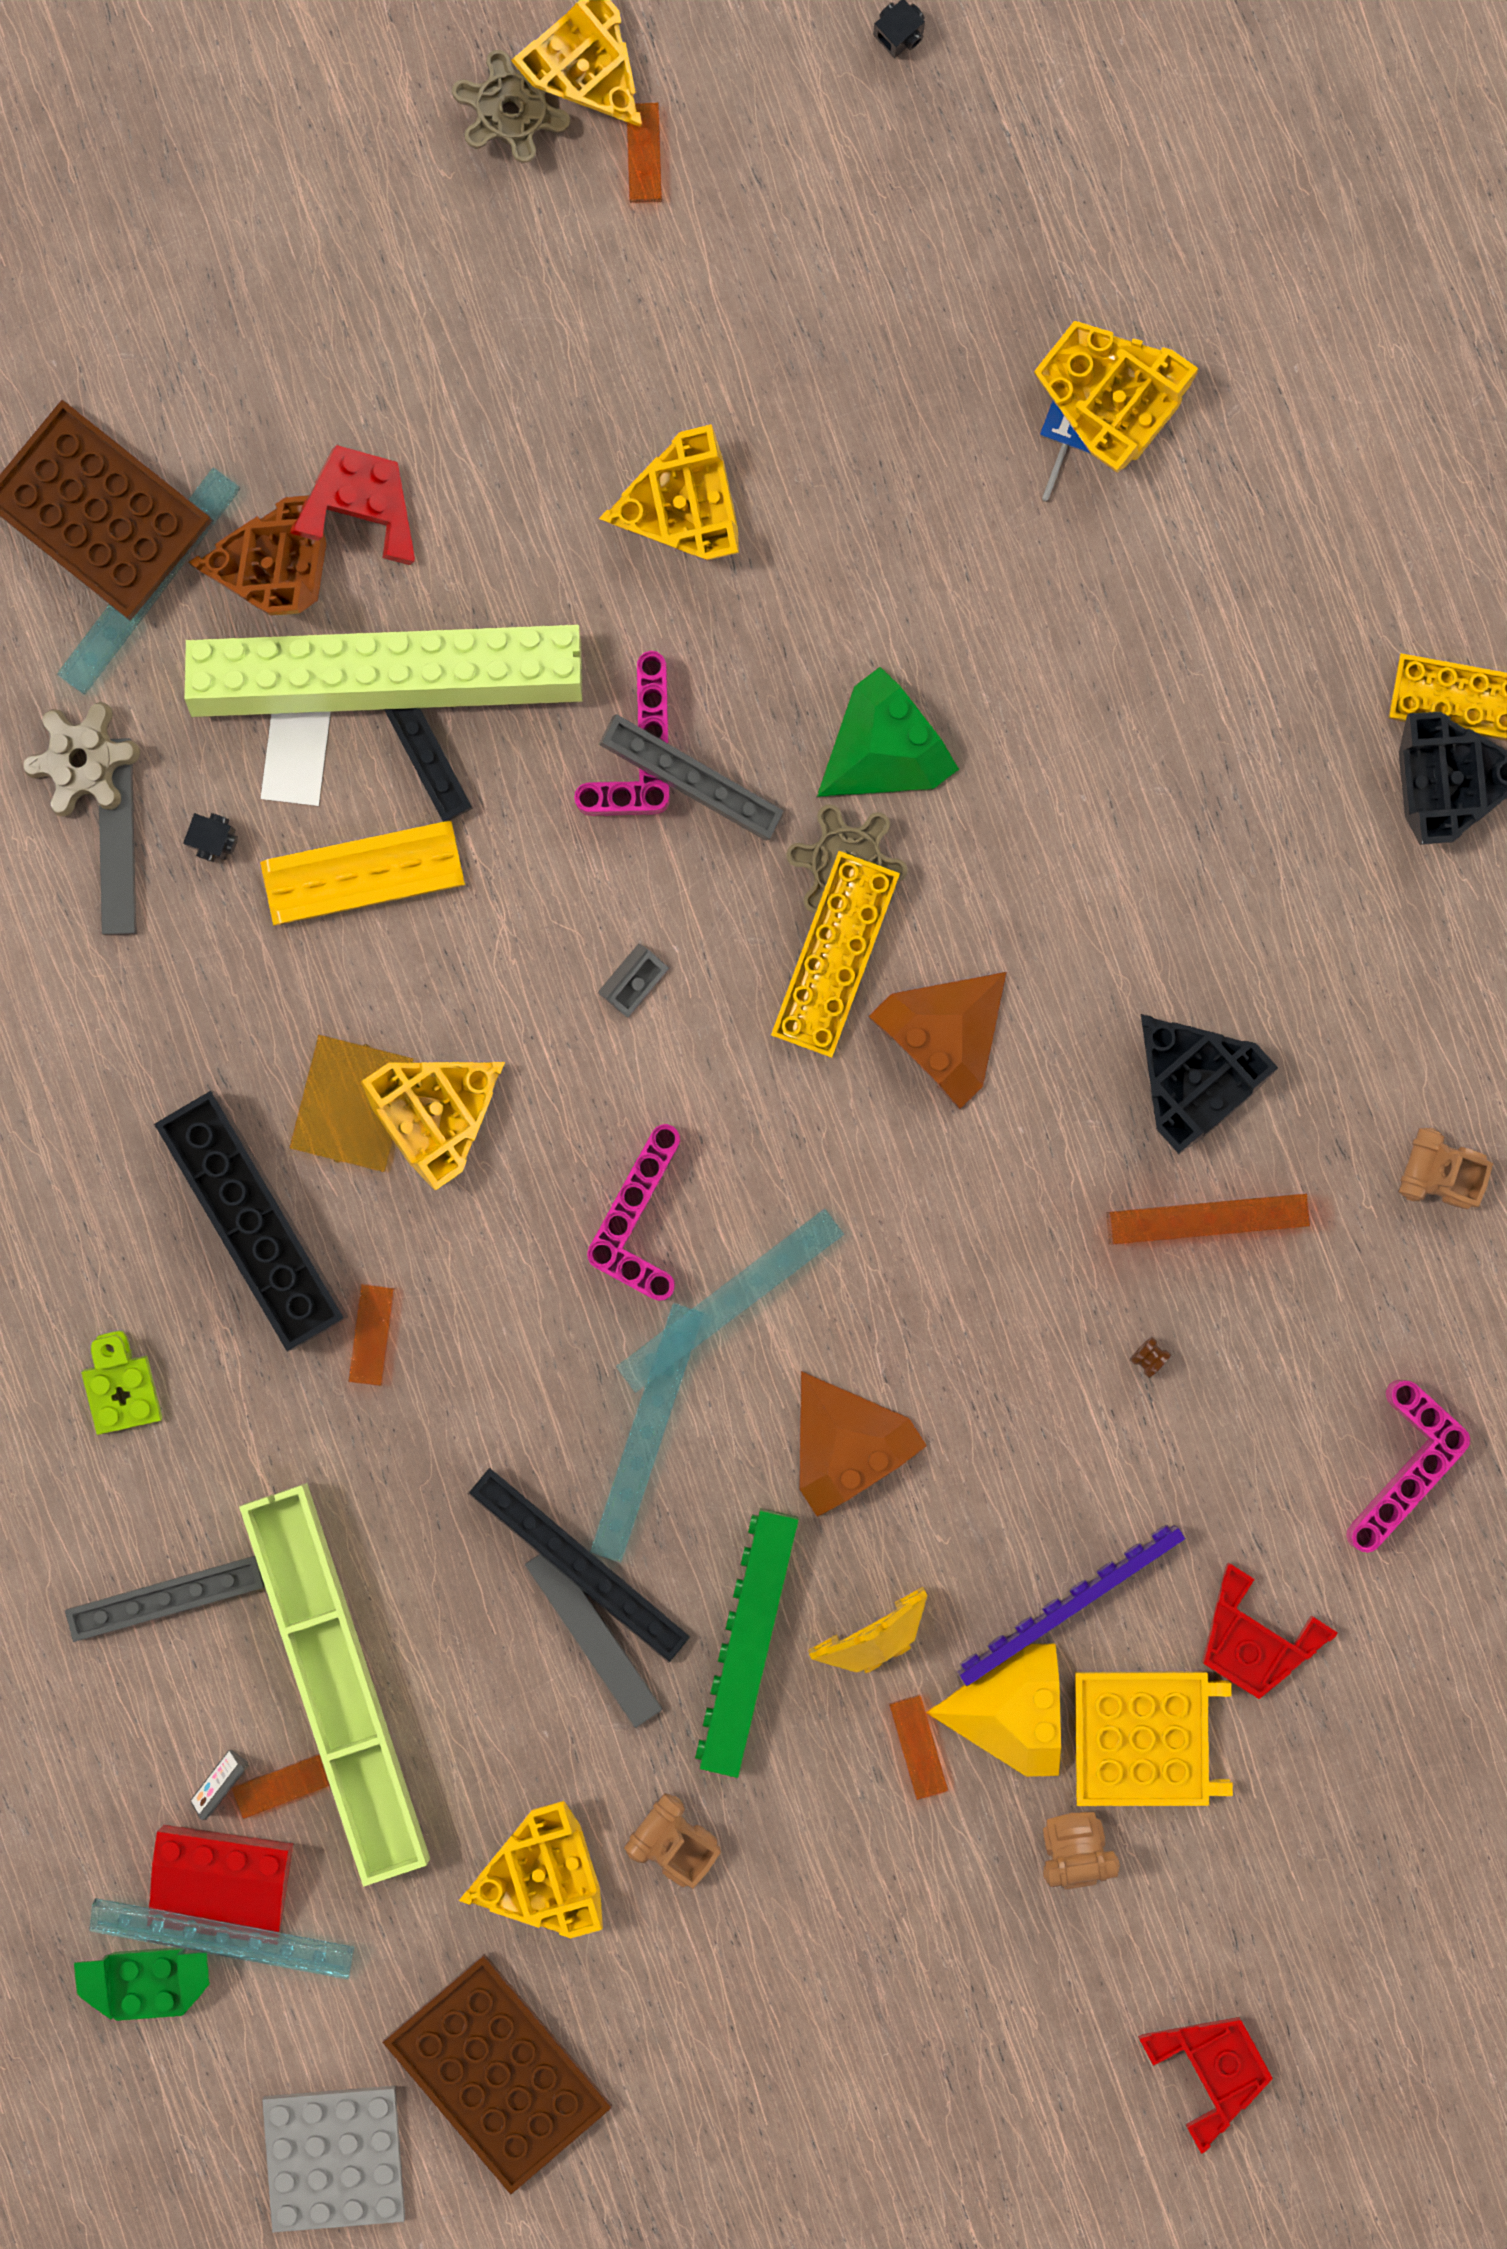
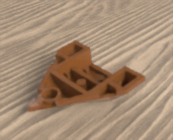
(268, 563)
(946, 1030)
(847, 1443)

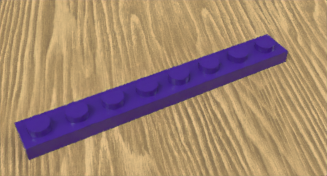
(1058, 1611)

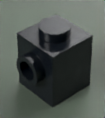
(899, 27)
(211, 837)

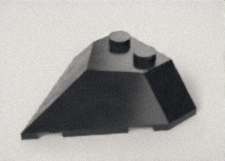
(1448, 777)
(1198, 1078)

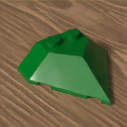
(884, 744)

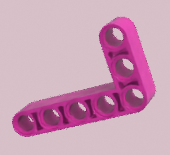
(638, 789)
(632, 1215)
(1413, 1469)

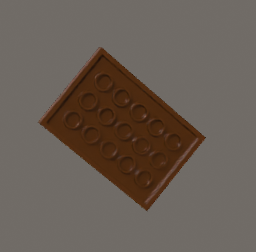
(98, 510)
(497, 2074)

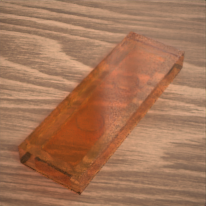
(645, 156)
(371, 1334)
(918, 1747)
(280, 1786)

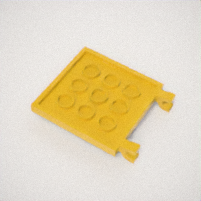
(1145, 1738)

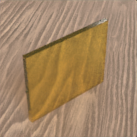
(335, 1110)

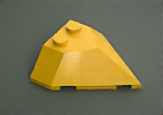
(584, 61)
(682, 499)
(433, 1111)
(877, 1641)
(1012, 1711)
(543, 1876)

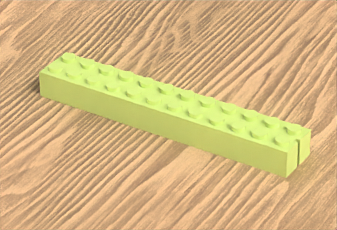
(383, 670)
(335, 1684)

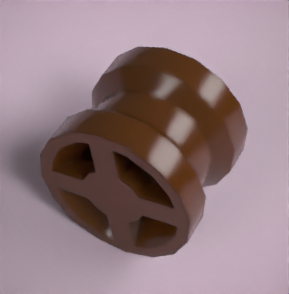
(1150, 1357)

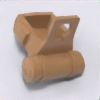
(1444, 1171)
(673, 1843)
(1077, 1851)

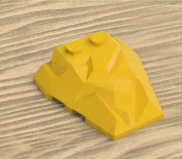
(1114, 390)

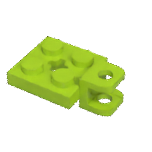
(116, 1370)

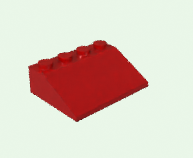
(220, 1876)

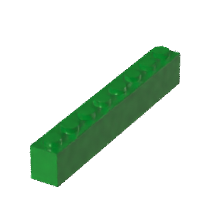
(748, 1643)

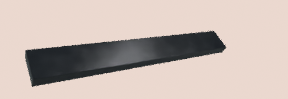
(579, 1565)

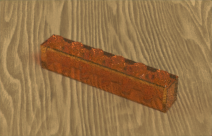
(1208, 1219)

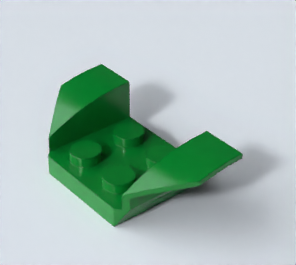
(143, 1982)

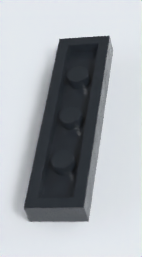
(429, 762)

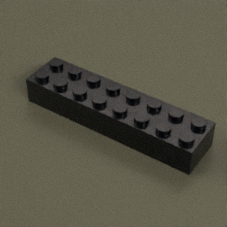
(251, 1220)

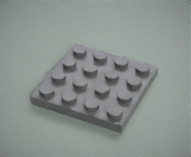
(333, 2159)

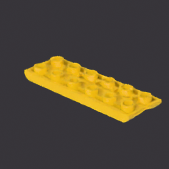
(1465, 693)
(362, 873)
(835, 954)

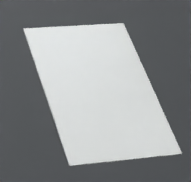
(295, 757)

